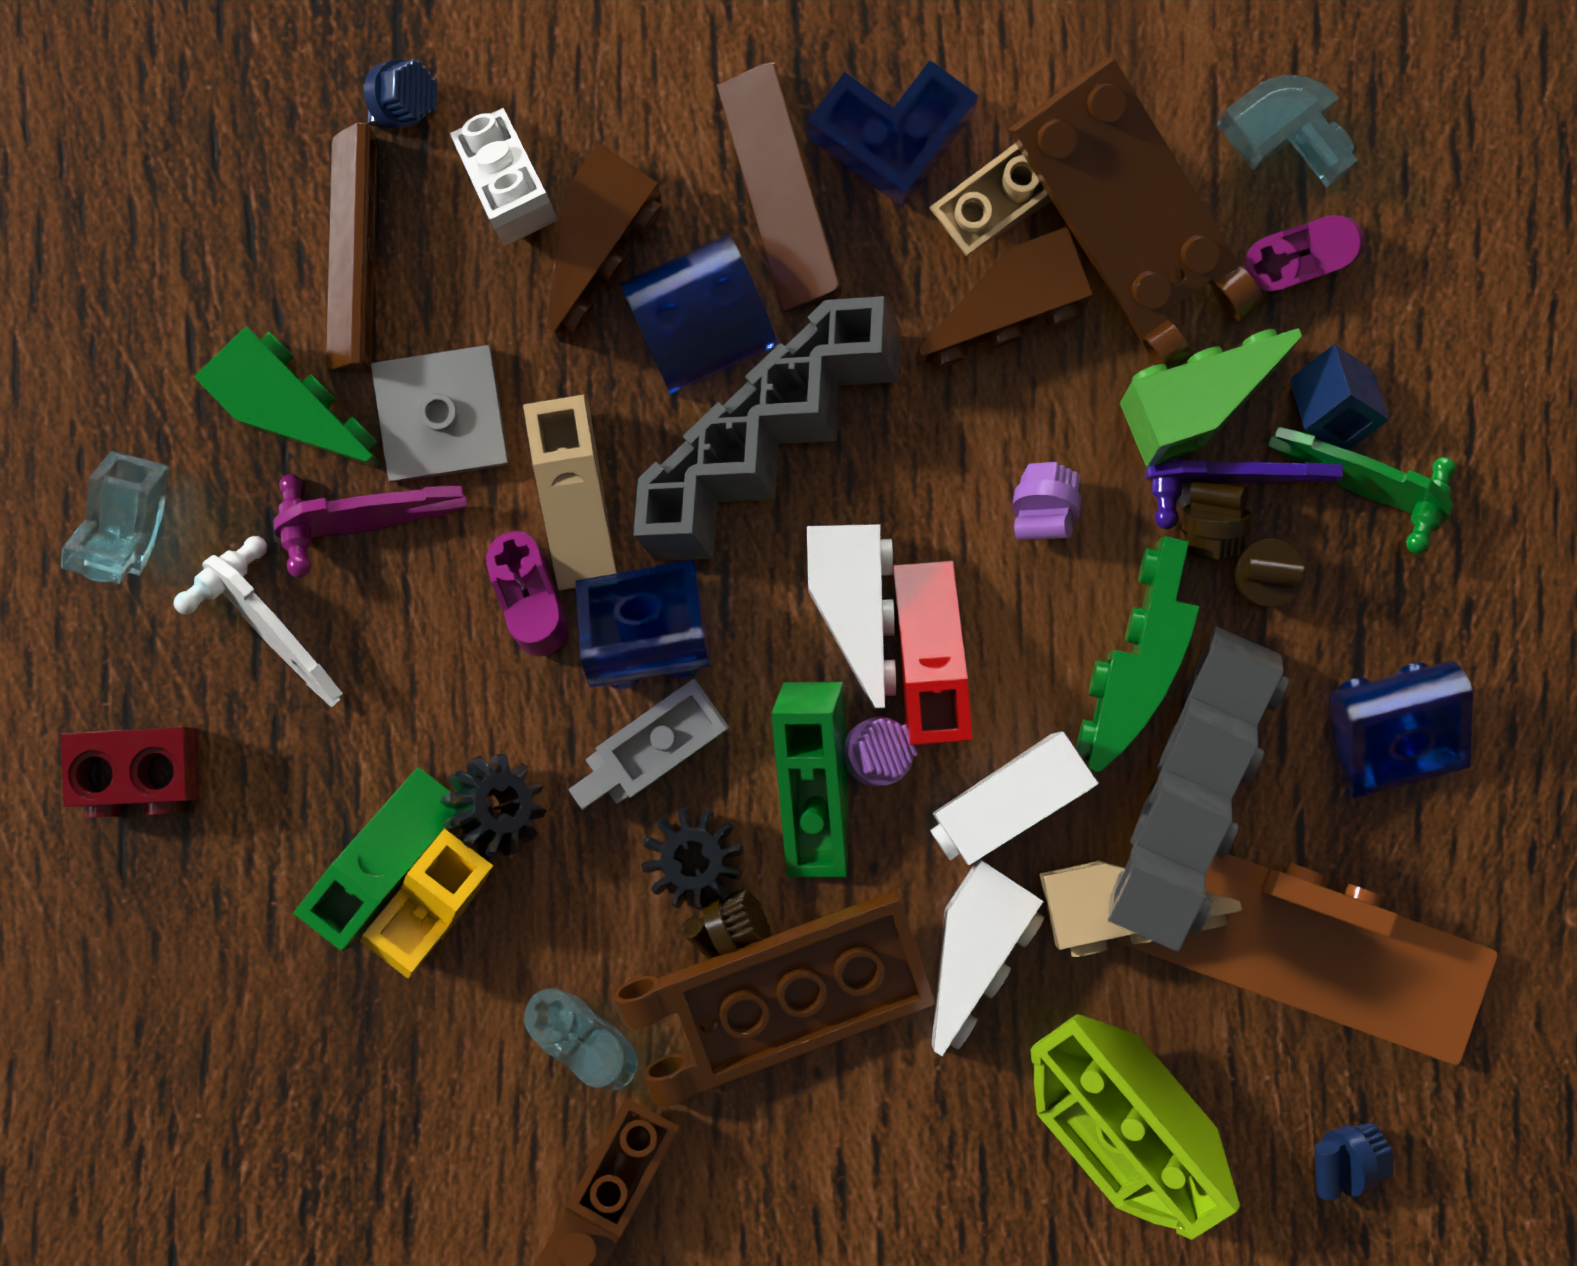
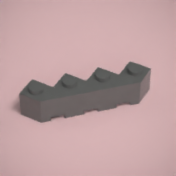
(785, 401)
(1191, 804)

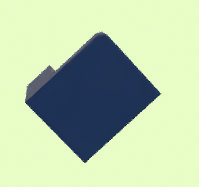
(1338, 398)

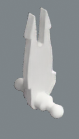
(226, 577)

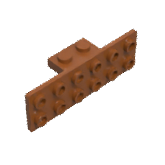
(1338, 957)

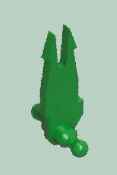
(1422, 497)

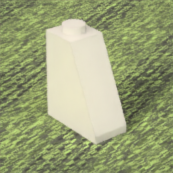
(1012, 799)

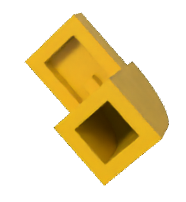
(427, 904)

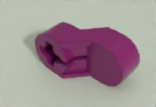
(1333, 245)
(517, 566)

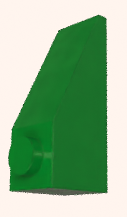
(812, 777)

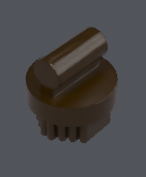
(1216, 520)
(1269, 573)
(727, 924)

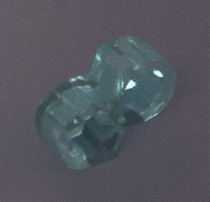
(557, 1021)

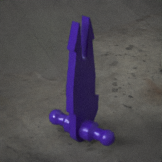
(1169, 475)

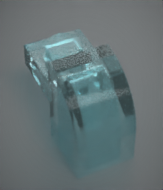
(1285, 112)
(120, 519)

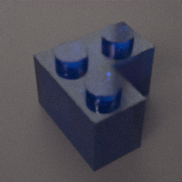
(889, 144)

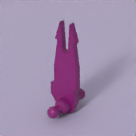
(303, 520)

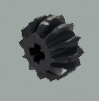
(514, 801)
(674, 866)

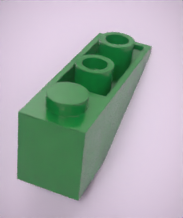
(267, 396)
(376, 862)

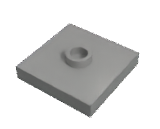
(440, 414)

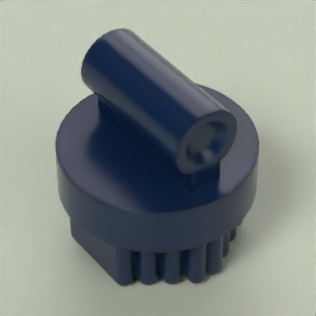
(399, 93)
(1351, 1161)

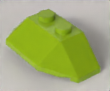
(1132, 1126)

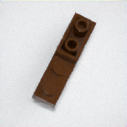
(610, 1188)

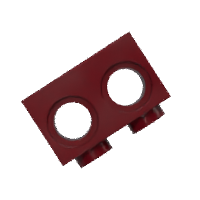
(130, 759)

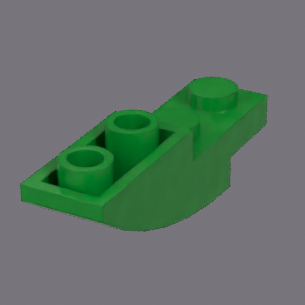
(1135, 683)

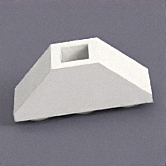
(503, 176)

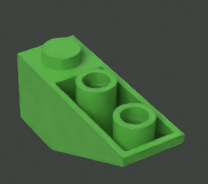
(1187, 405)

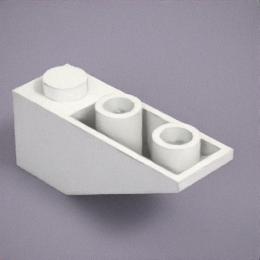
(847, 589)
(977, 935)

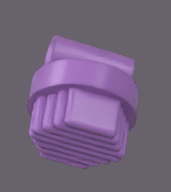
(1046, 502)
(878, 751)

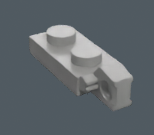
(650, 746)

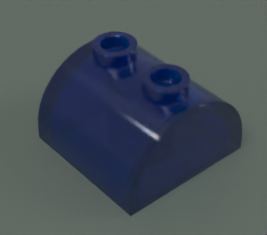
(699, 313)
(642, 625)
(1402, 726)

